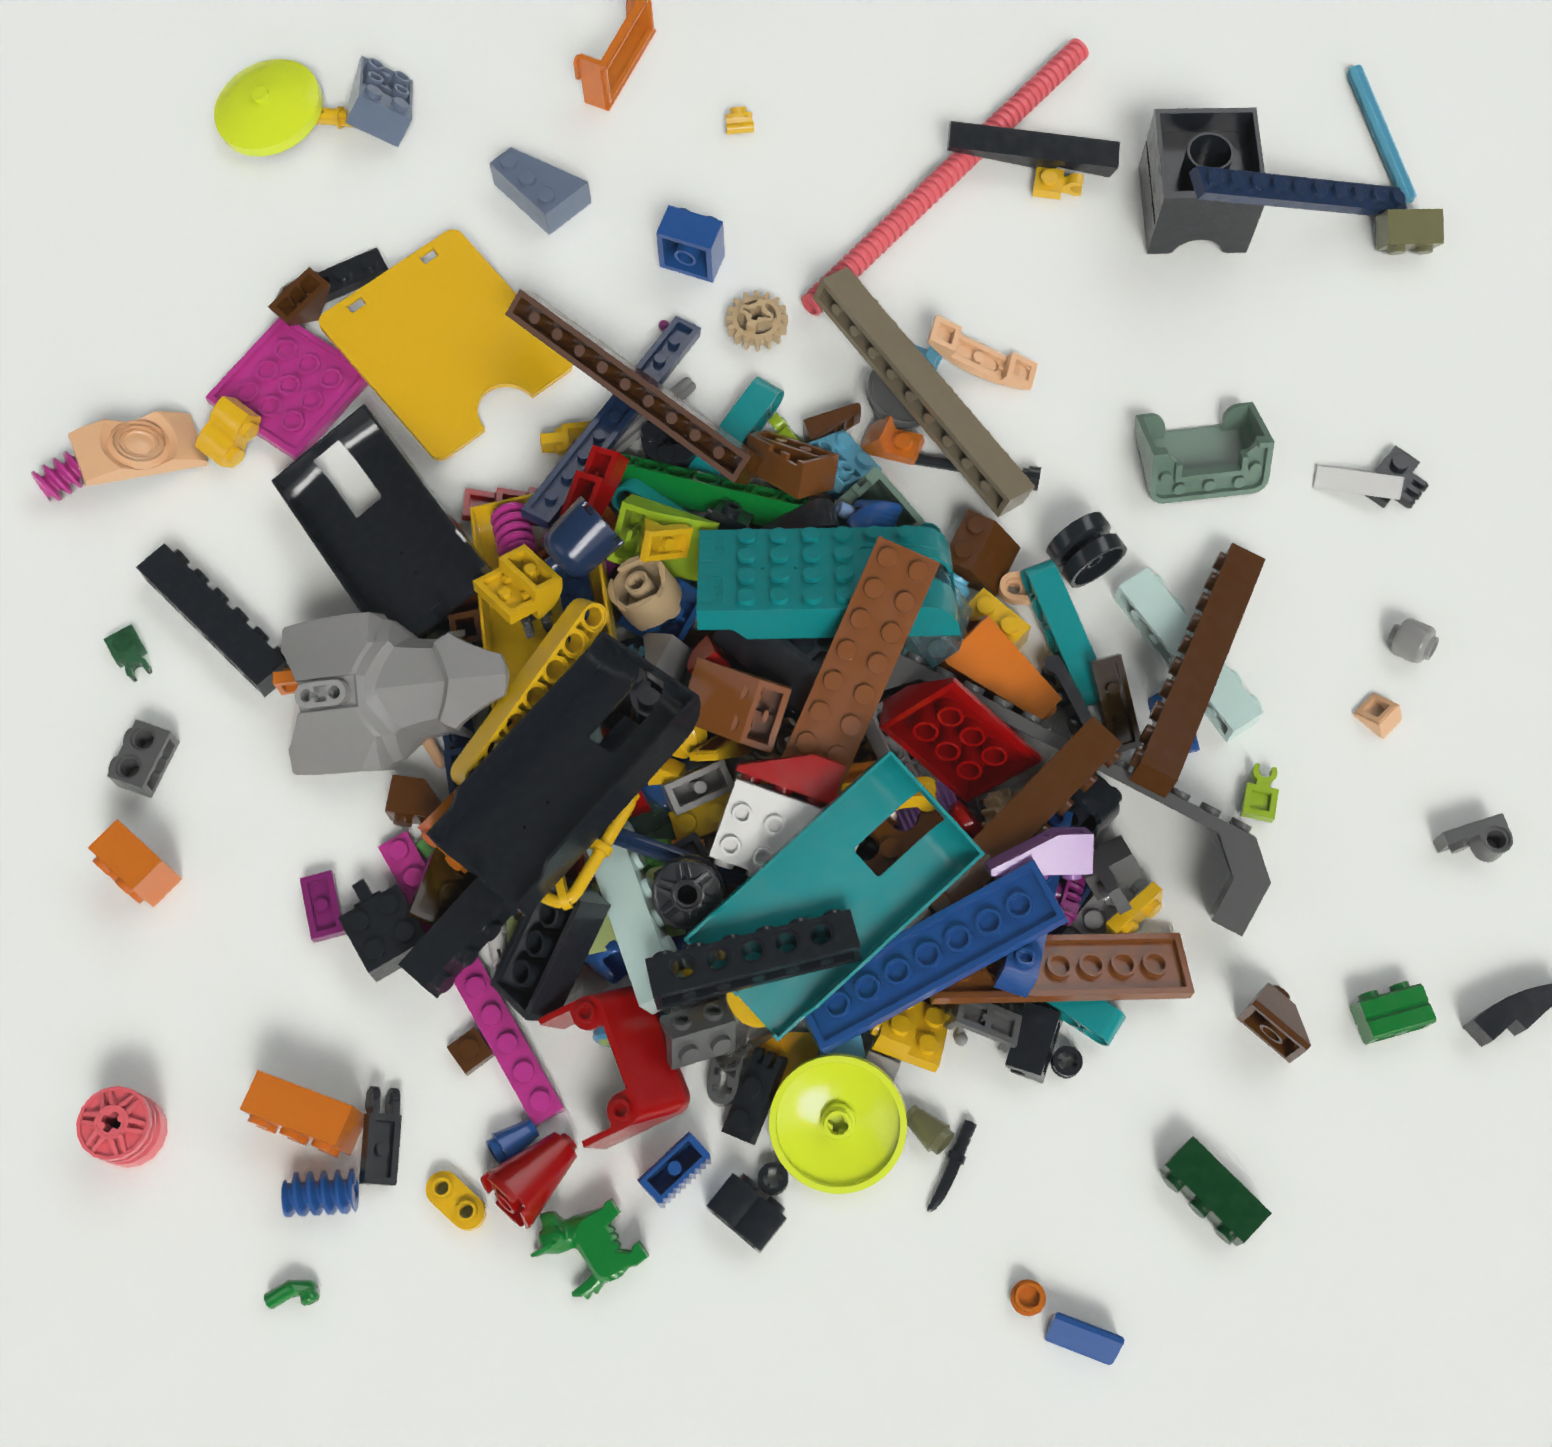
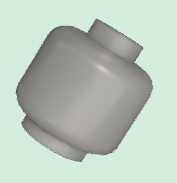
(1413, 640)

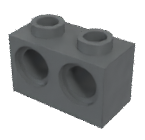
(150, 760)

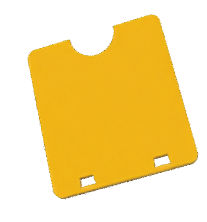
(440, 342)

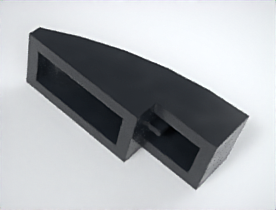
(1512, 1013)

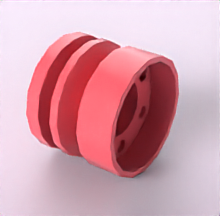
(137, 1138)

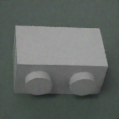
(697, 786)

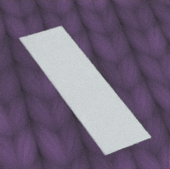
(1358, 482)

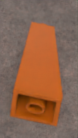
(1001, 669)

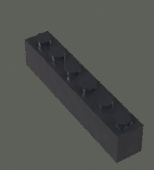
(213, 618)

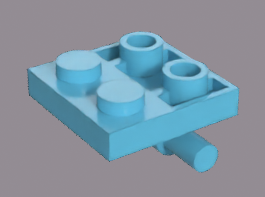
(852, 461)

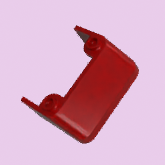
(640, 1050)

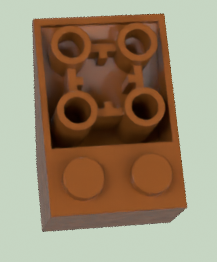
(739, 704)

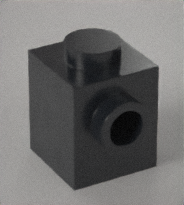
(729, 515)

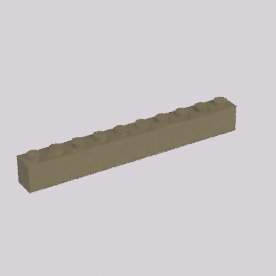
(923, 392)

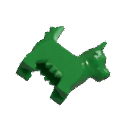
(595, 1241)

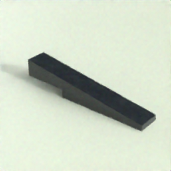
(1035, 148)

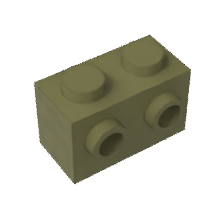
(1409, 230)

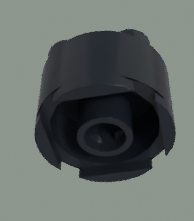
(663, 448)
(1096, 806)

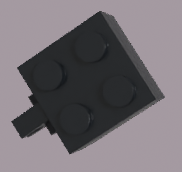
(381, 929)

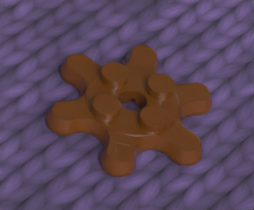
(894, 843)

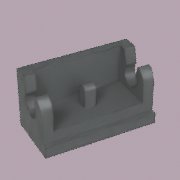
(987, 1021)

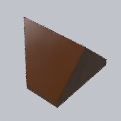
(301, 299)

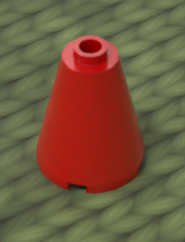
(530, 1177)

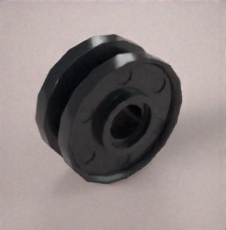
(692, 871)

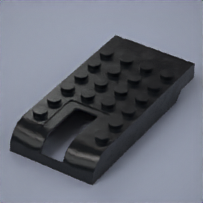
(404, 550)
(552, 786)

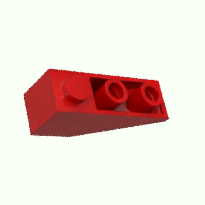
(803, 773)

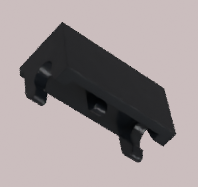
(1035, 1042)

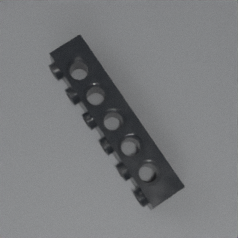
(739, 973)

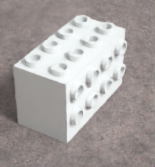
(757, 824)

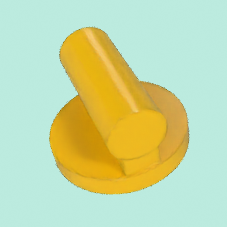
(739, 121)

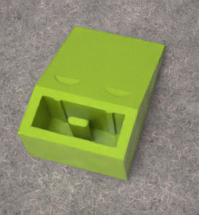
(630, 525)

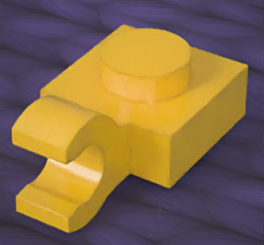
(1051, 183)

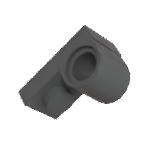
(1475, 836)

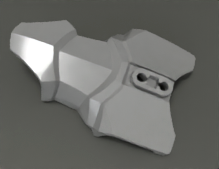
(390, 688)

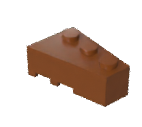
(793, 465)

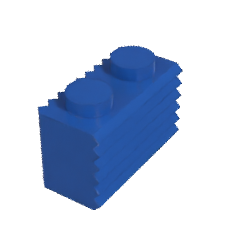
(675, 1170)

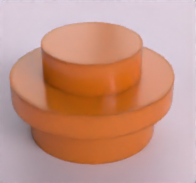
(1028, 1297)

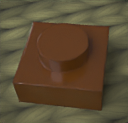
(470, 1051)

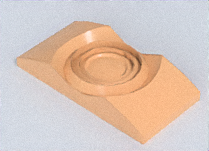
(136, 448)

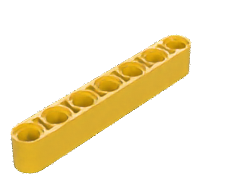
(534, 676)

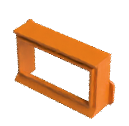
(605, 78)

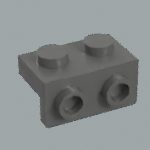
(699, 1033)

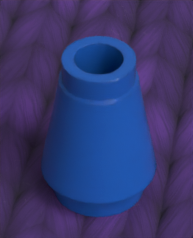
(511, 1140)

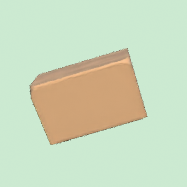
(1379, 714)

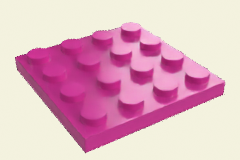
(293, 385)

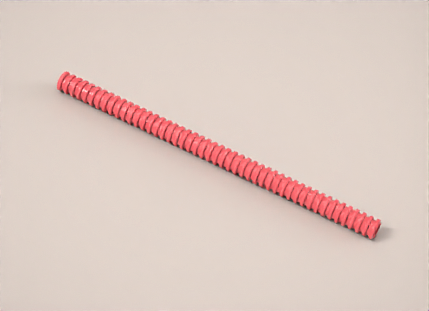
(952, 169)

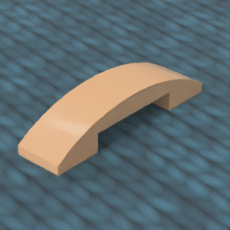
(979, 359)

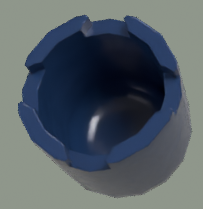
(579, 540)

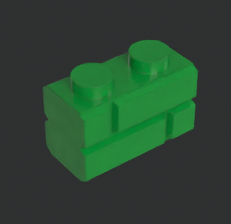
(1393, 1012)

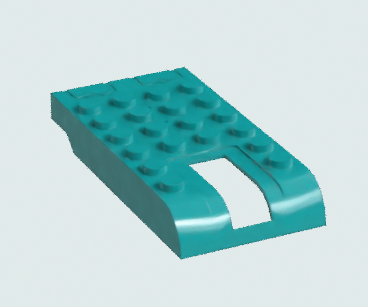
(803, 579)
(824, 873)

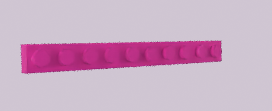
(483, 1002)

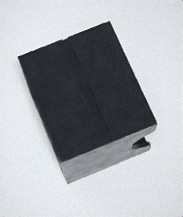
(1176, 145)

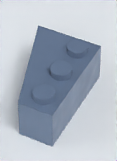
(540, 189)

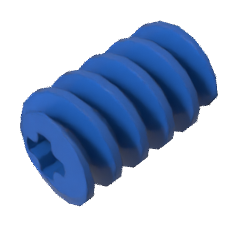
(320, 1194)

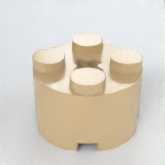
(645, 593)

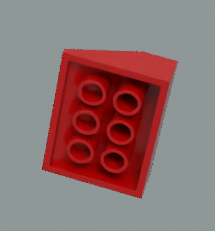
(955, 737)

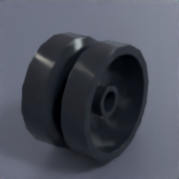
(1086, 549)

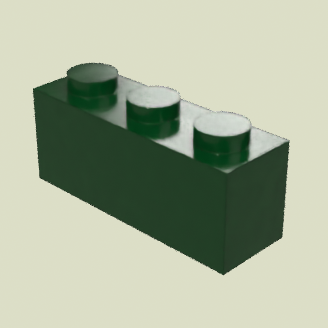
(1214, 1192)

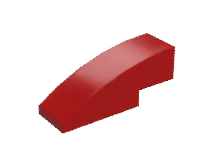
(598, 480)

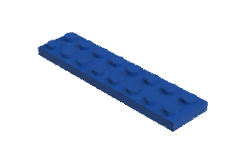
(940, 954)

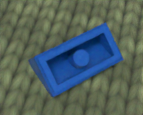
(1083, 1338)

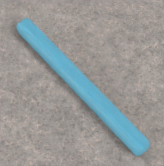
(1381, 132)

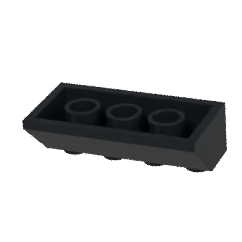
(548, 954)

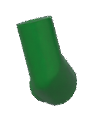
(292, 1288)

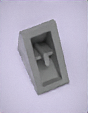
(667, 654)

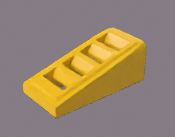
(718, 749)

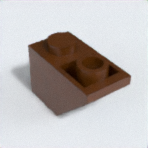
(410, 800)

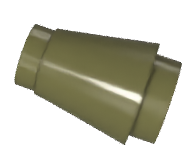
(929, 1130)

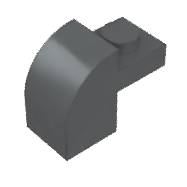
(1112, 870)

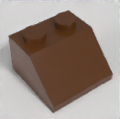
(982, 552)

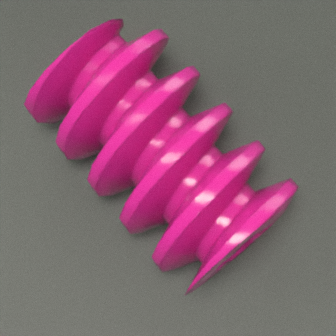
(59, 477)
(511, 529)

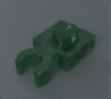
(128, 650)

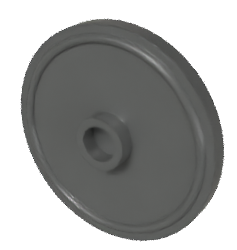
(886, 403)

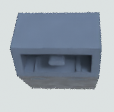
(380, 101)

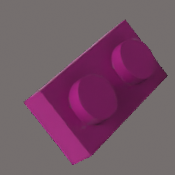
(322, 906)

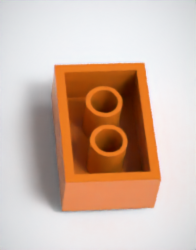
(302, 1114)

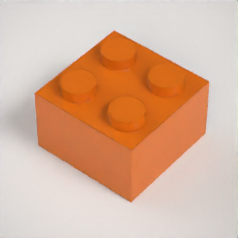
(133, 865)

